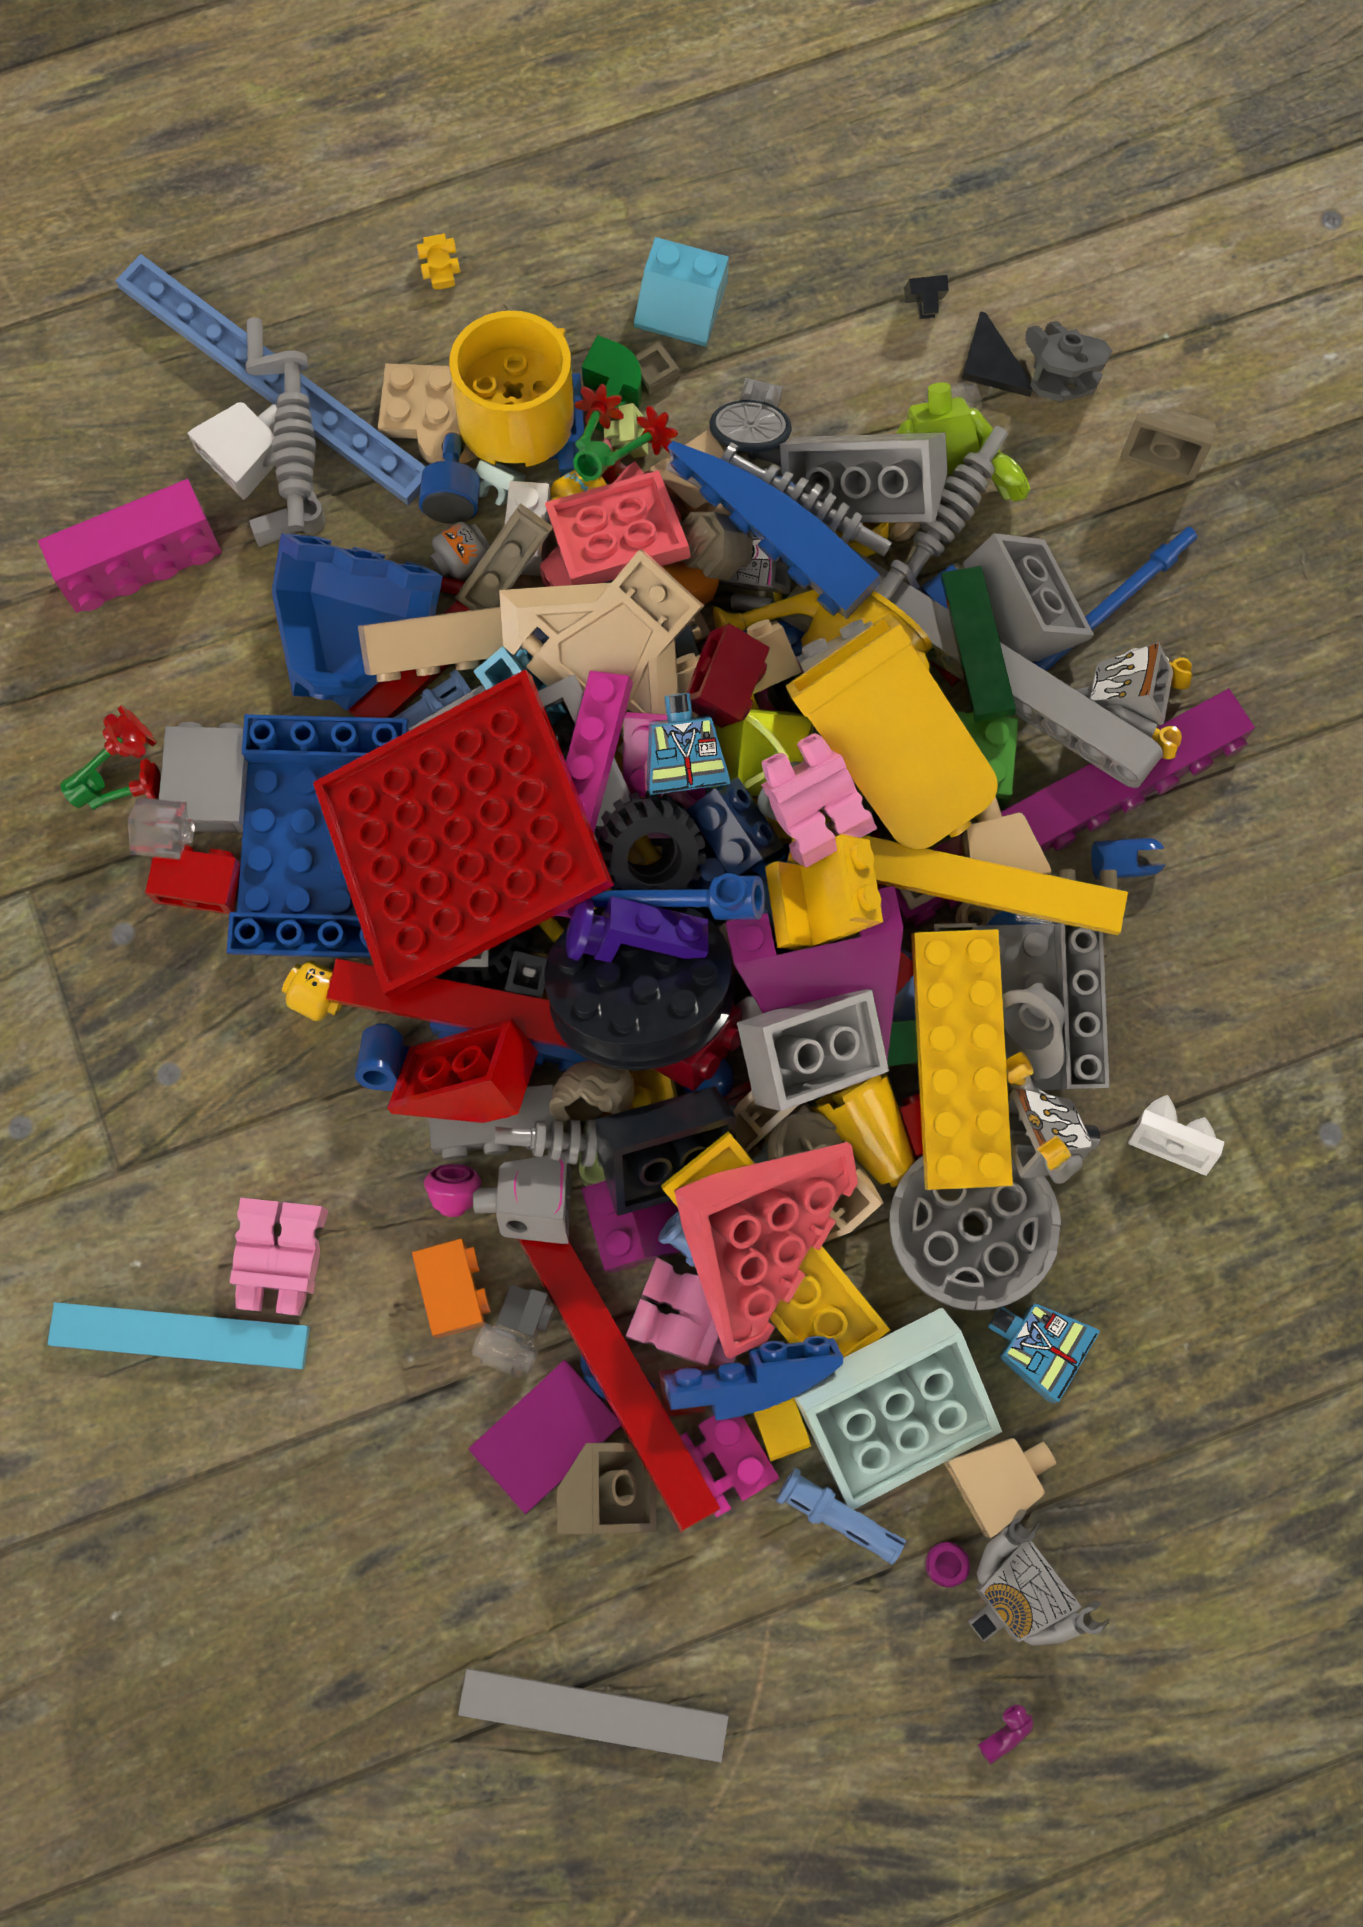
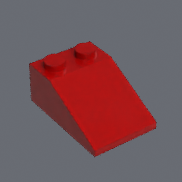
(466, 1075)

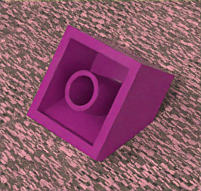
(627, 1238)

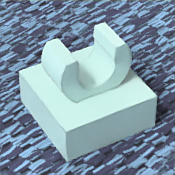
(499, 477)

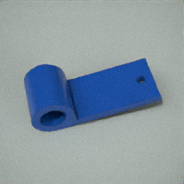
(380, 1057)

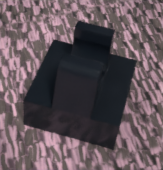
(926, 293)

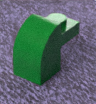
(615, 368)

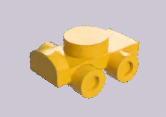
(439, 266)

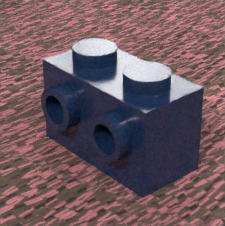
(735, 827)

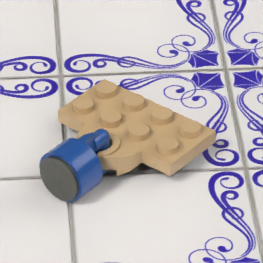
(421, 406)

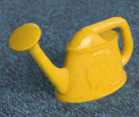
(823, 623)

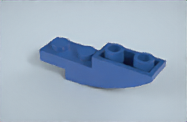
(774, 1376)

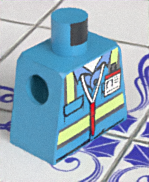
(683, 750)
(1043, 1347)

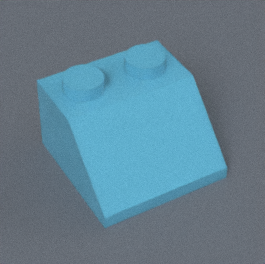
(681, 291)

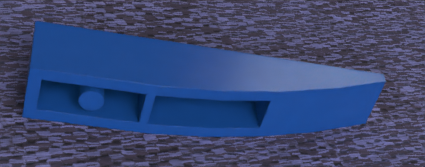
(785, 530)

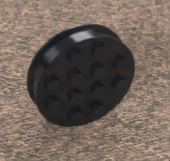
(642, 1005)

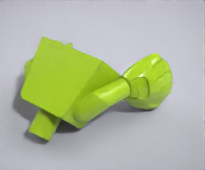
(965, 433)

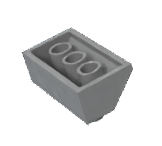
(873, 474)

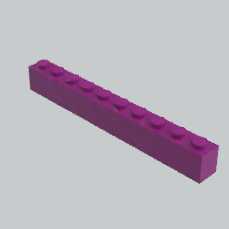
(1091, 795)

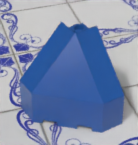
(324, 597)

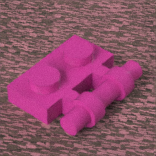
(738, 1454)

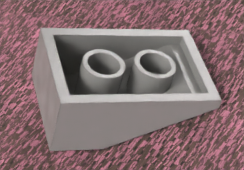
(812, 1049)

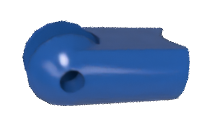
(1123, 856)

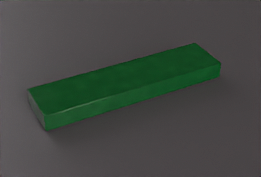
(978, 644)

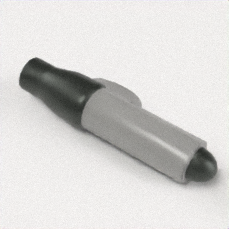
(734, 601)

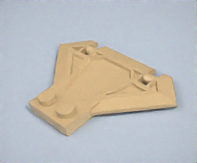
(605, 628)

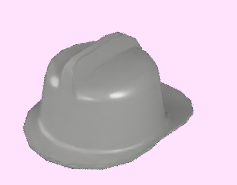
(1034, 1027)

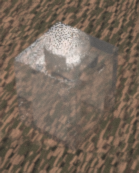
(159, 828)

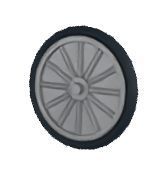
(750, 425)

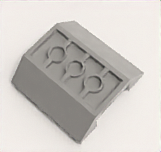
(1071, 969)

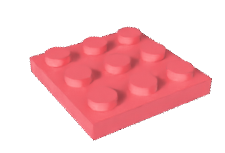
(611, 523)

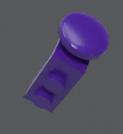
(635, 926)

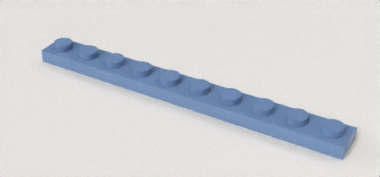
(228, 346)

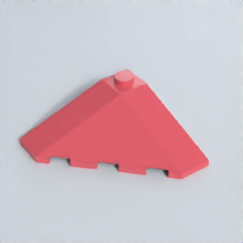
(754, 1231)

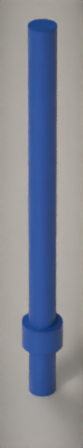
(1160, 560)

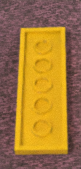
(961, 1059)
(825, 1299)

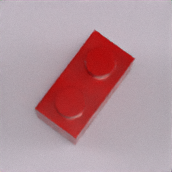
(196, 880)

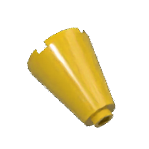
(873, 1125)

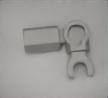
(270, 526)

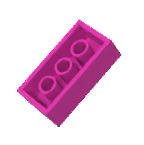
(130, 547)

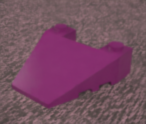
(825, 969)

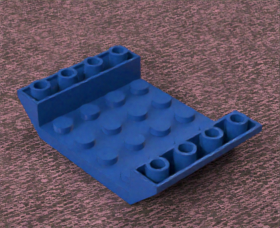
(289, 871)

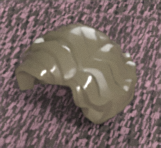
(590, 1090)

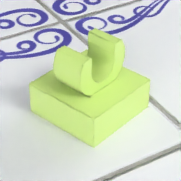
(627, 430)

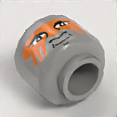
(458, 550)

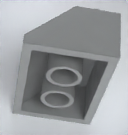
(1029, 596)

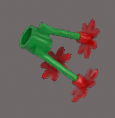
(596, 457)

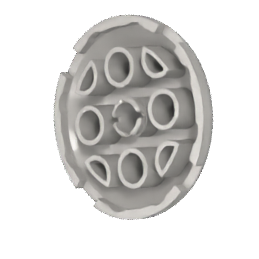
(975, 1270)

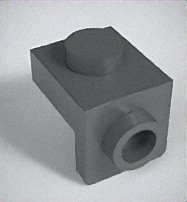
(526, 1311)

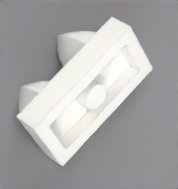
(1163, 1136)

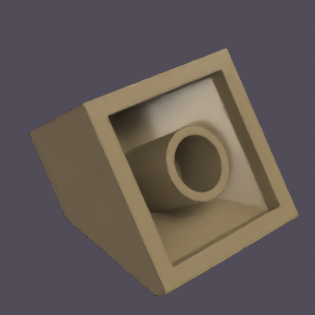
(1170, 442)
(606, 1493)

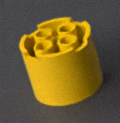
(512, 388)

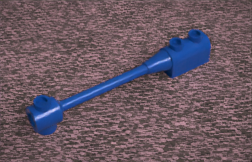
(727, 897)

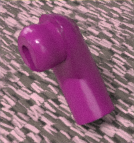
(1004, 1740)

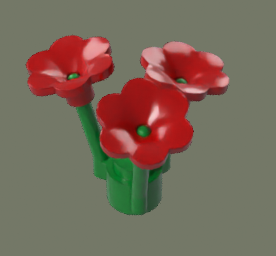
(123, 736)

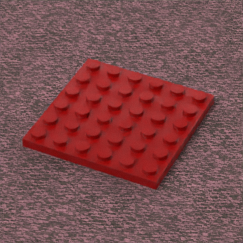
(460, 834)

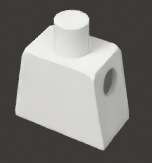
(238, 446)

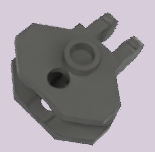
(1065, 359)

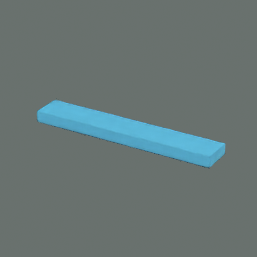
(178, 1336)

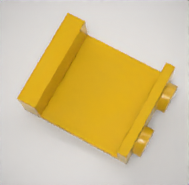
(825, 898)

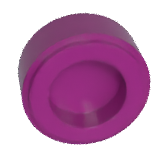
(947, 1564)

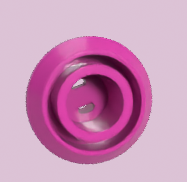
(452, 1188)

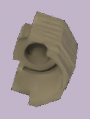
(716, 545)

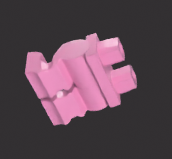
(811, 786)
(279, 1265)
(684, 1335)

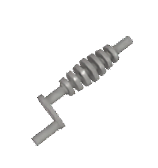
(293, 431)
(956, 505)
(837, 520)
(556, 1140)

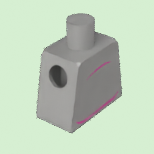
(530, 1199)

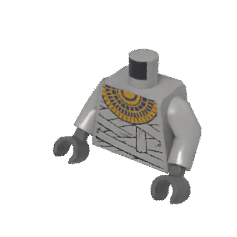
(1026, 1593)

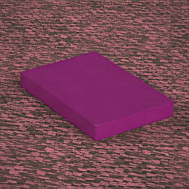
(543, 1436)

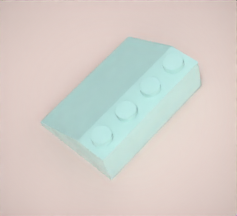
(898, 1409)

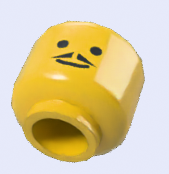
(307, 991)

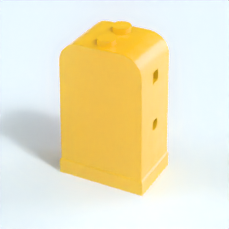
(897, 735)

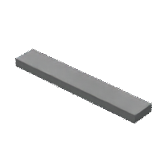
(593, 1715)

